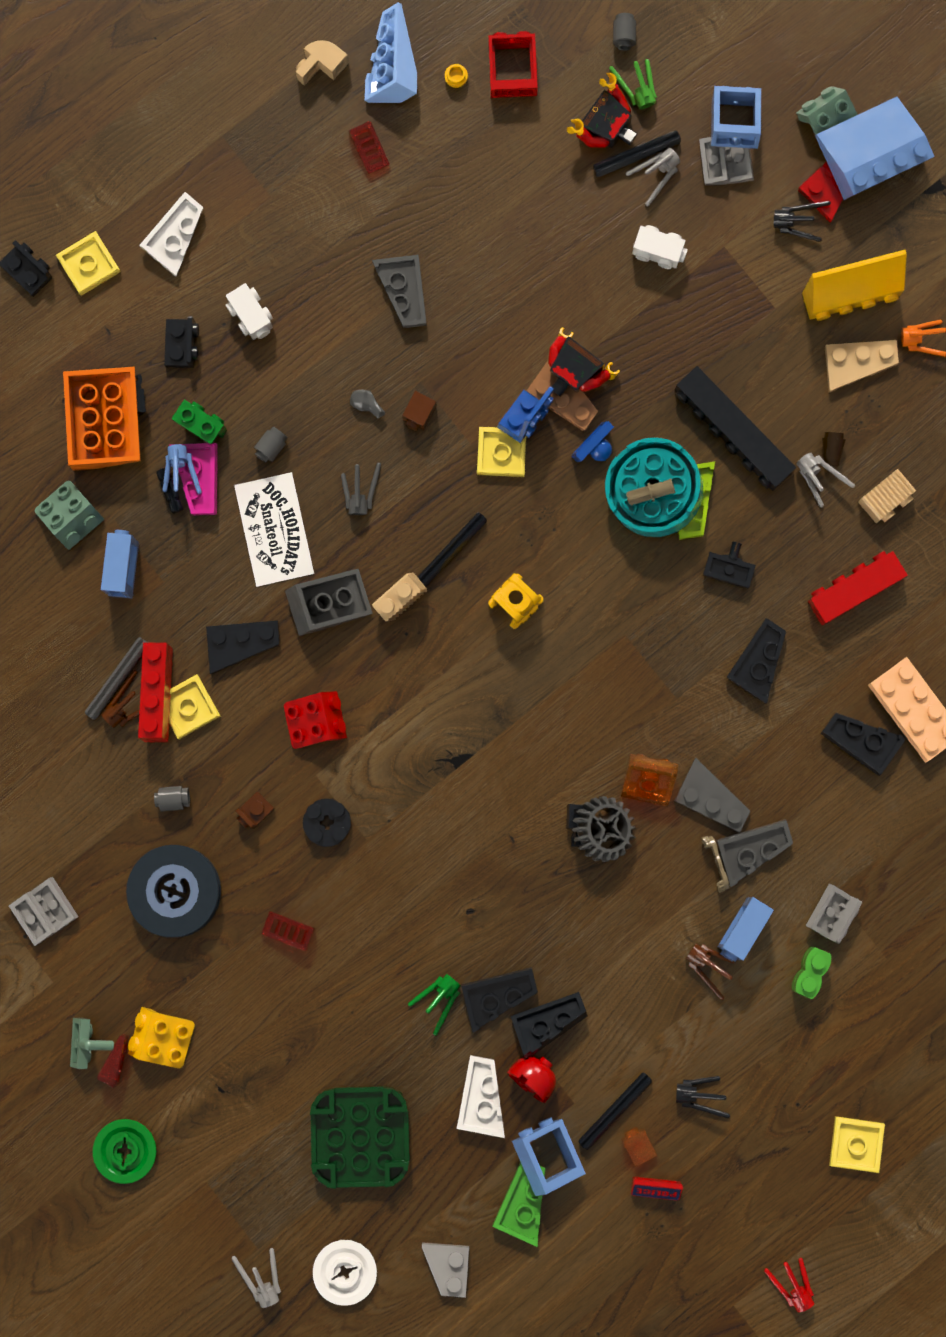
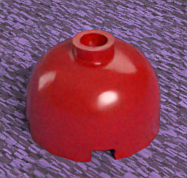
(534, 1076)

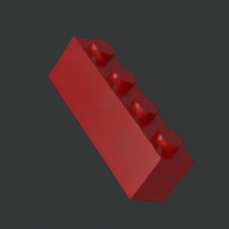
(856, 588)
(155, 692)

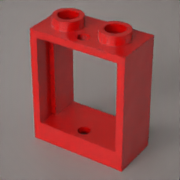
(516, 87)

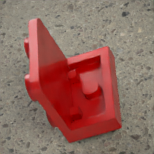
(315, 719)

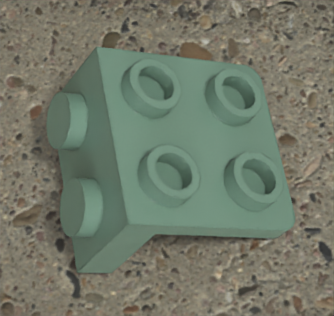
(827, 110)
(68, 514)

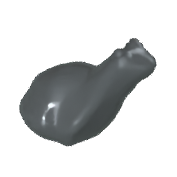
(364, 401)

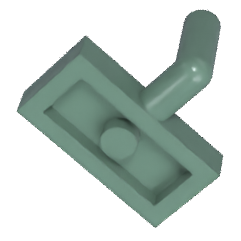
(82, 1046)

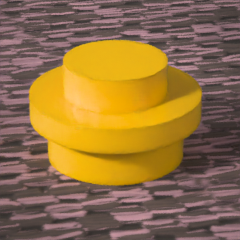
(456, 75)

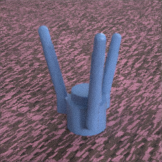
(177, 458)

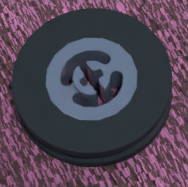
(162, 917)

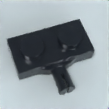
(729, 568)

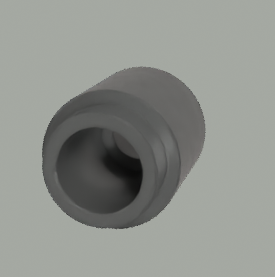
(624, 31)
(270, 445)
(172, 798)

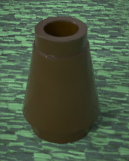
(833, 447)

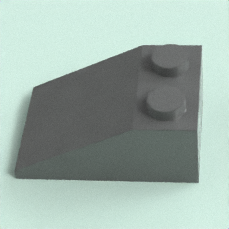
(328, 601)

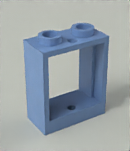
(746, 135)
(119, 564)
(744, 929)
(531, 1166)

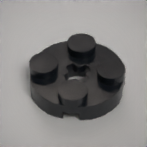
(317, 832)

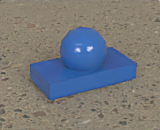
(595, 444)

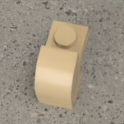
(321, 56)

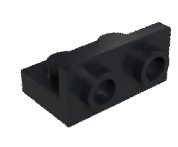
(26, 269)
(180, 343)

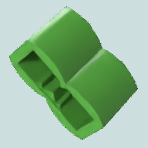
(809, 979)

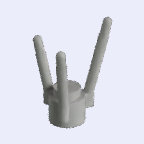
(665, 162)
(810, 467)
(265, 1292)

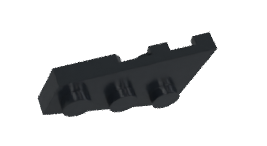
(239, 641)

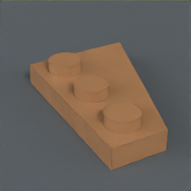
(571, 405)

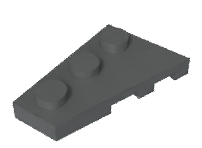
(404, 288)
(709, 797)
(752, 848)

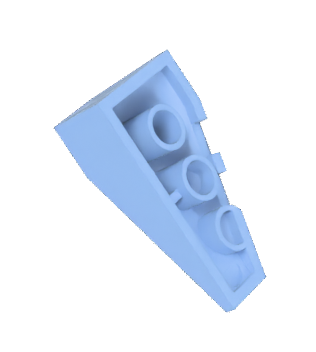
(394, 69)

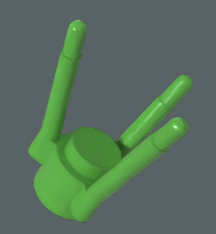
(644, 96)

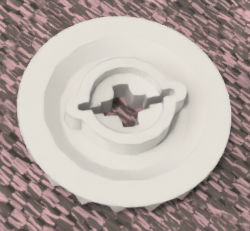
(360, 1280)

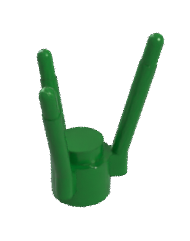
(447, 988)

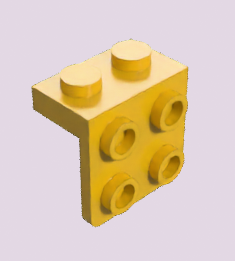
(160, 1038)

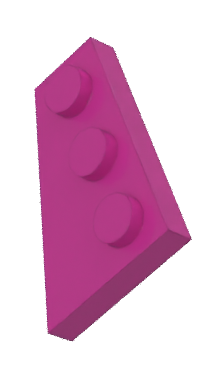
(205, 465)

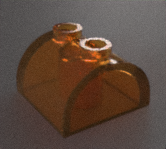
(649, 779)

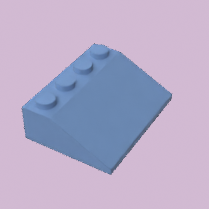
(873, 147)

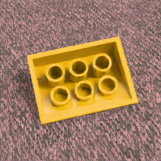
(855, 285)

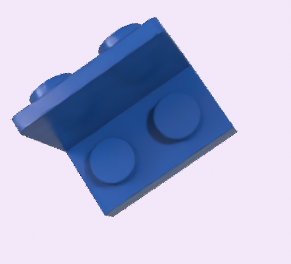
(524, 415)

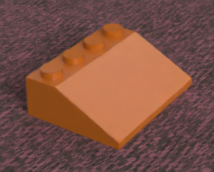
(101, 418)

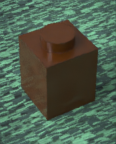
(419, 411)

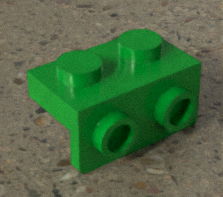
(198, 422)

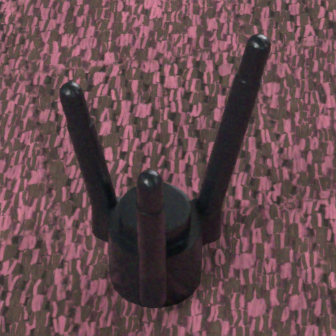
(785, 218)
(687, 1095)

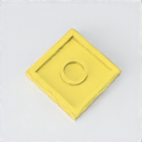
(88, 263)
(500, 454)
(190, 707)
(857, 1144)

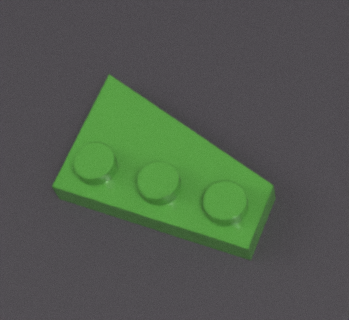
(520, 1209)

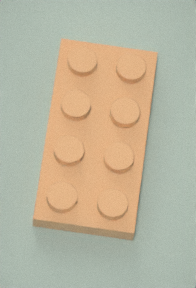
(913, 708)

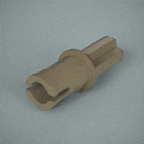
(650, 492)

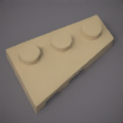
(855, 361)

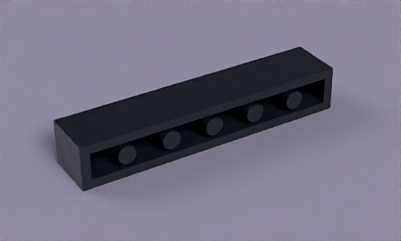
(734, 428)

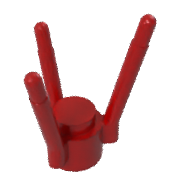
(801, 1296)

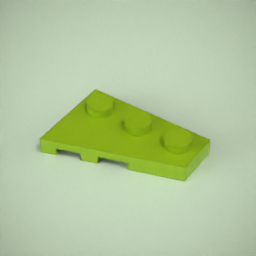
(697, 524)

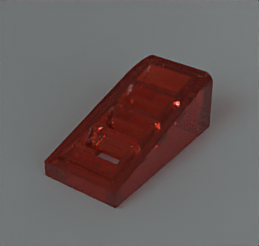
(361, 151)
(306, 937)
(112, 1067)

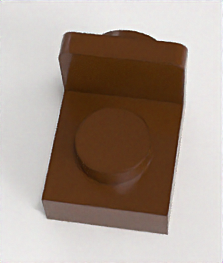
(254, 811)

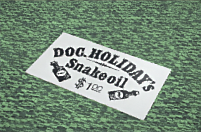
(274, 529)

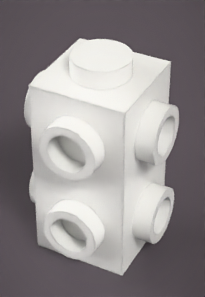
(659, 247)
(253, 318)

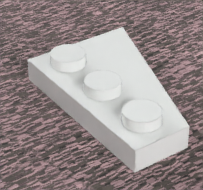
(173, 234)
(480, 1101)

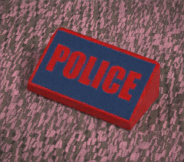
(656, 1188)

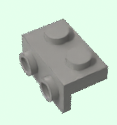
(834, 914)

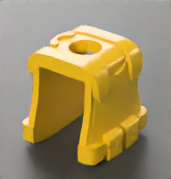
(521, 611)

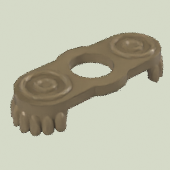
(709, 842)

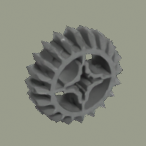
(616, 828)

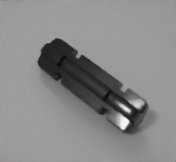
(171, 496)

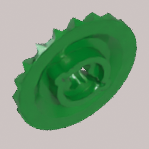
(111, 1162)

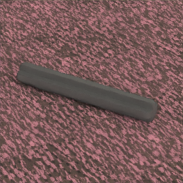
(115, 679)

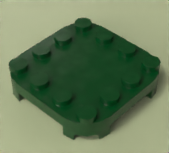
(360, 1137)

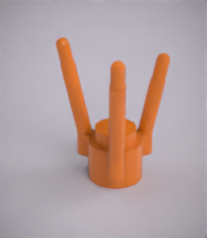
(913, 335)

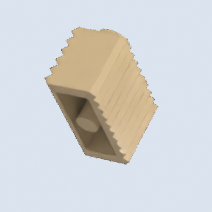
(886, 496)
(399, 597)

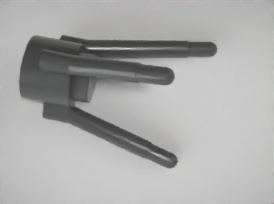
(357, 503)

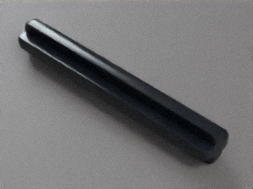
(637, 153)
(452, 549)
(615, 1111)

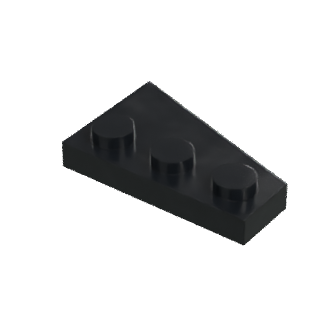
(758, 662)
(865, 743)
(495, 995)
(547, 1022)

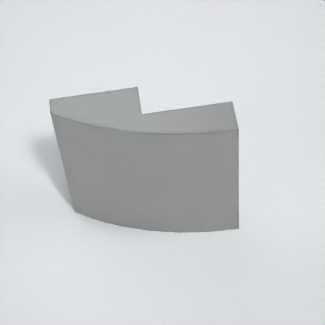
(725, 164)
(43, 911)

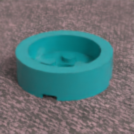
(659, 461)

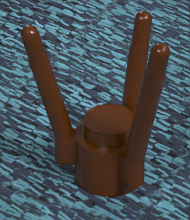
(114, 712)
(699, 957)

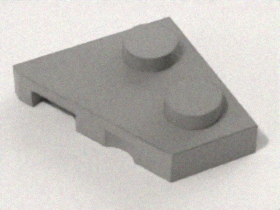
(448, 1267)

